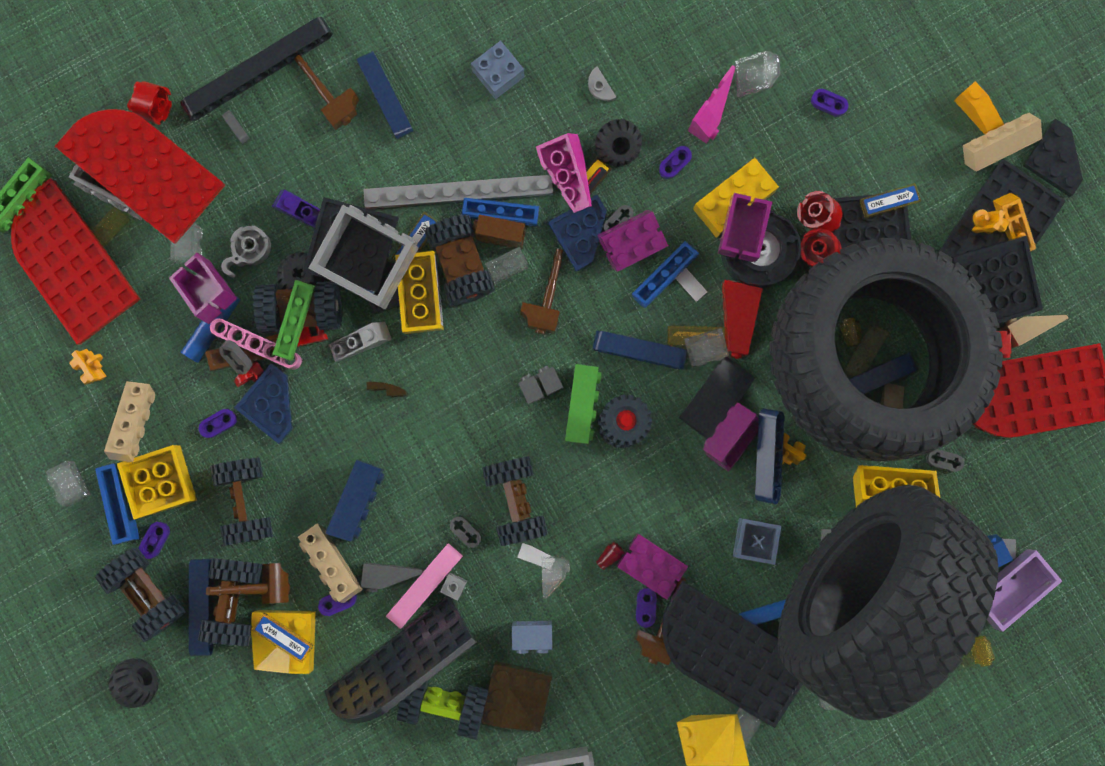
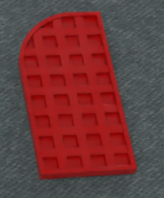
(142, 169)
(68, 263)
(1047, 393)

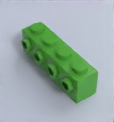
(19, 189)
(581, 404)

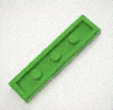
(293, 320)

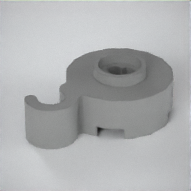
(240, 253)

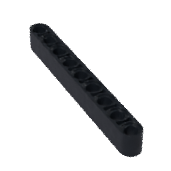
(256, 68)

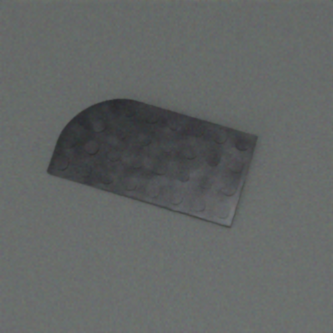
(1037, 200)
(727, 654)
(401, 664)

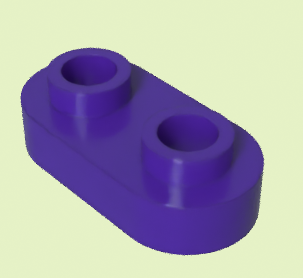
(829, 101)
(673, 162)
(218, 423)
(154, 539)
(336, 606)
(644, 607)

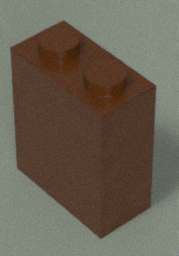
(499, 231)

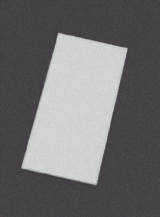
(691, 285)
(531, 554)

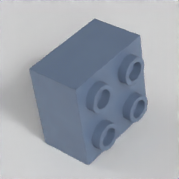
(497, 69)
(757, 541)
(531, 636)

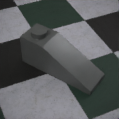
(379, 576)

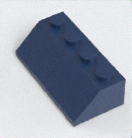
(355, 501)

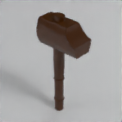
(338, 110)
(544, 318)
(273, 587)
(653, 646)

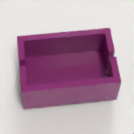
(744, 227)
(632, 240)
(204, 292)
(732, 437)
(652, 566)

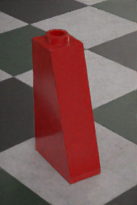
(740, 314)

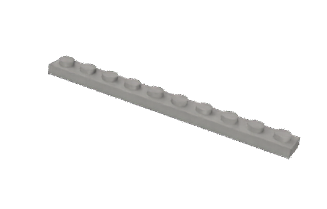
(457, 191)

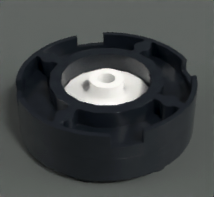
(777, 259)

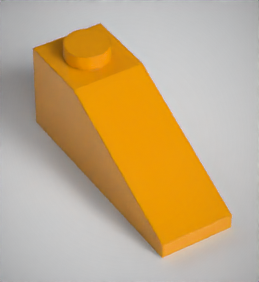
(979, 108)
(1015, 214)

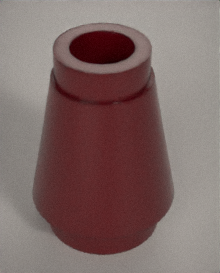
(610, 555)

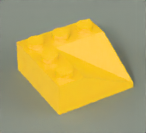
(157, 481)
(270, 657)
(712, 740)

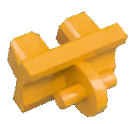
(989, 221)
(89, 364)
(794, 453)

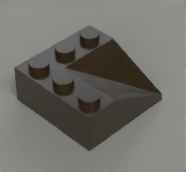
(516, 697)

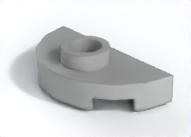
(599, 87)

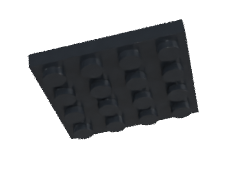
(857, 228)
(360, 252)
(1005, 277)

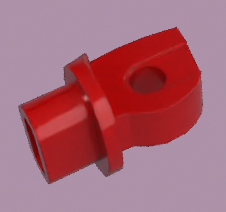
(253, 374)

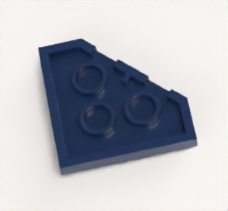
(579, 232)
(269, 404)

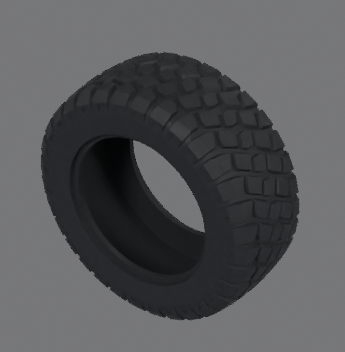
(947, 312)
(888, 603)

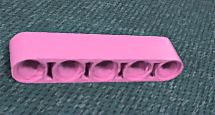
(247, 341)
(424, 586)

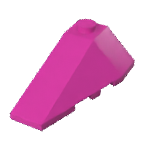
(708, 117)
(566, 166)

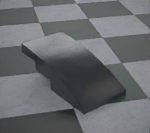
(716, 396)

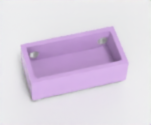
(1016, 595)

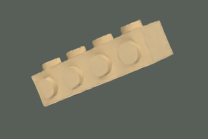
(1002, 142)
(129, 422)
(329, 563)

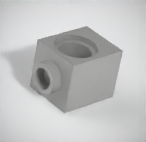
(453, 586)

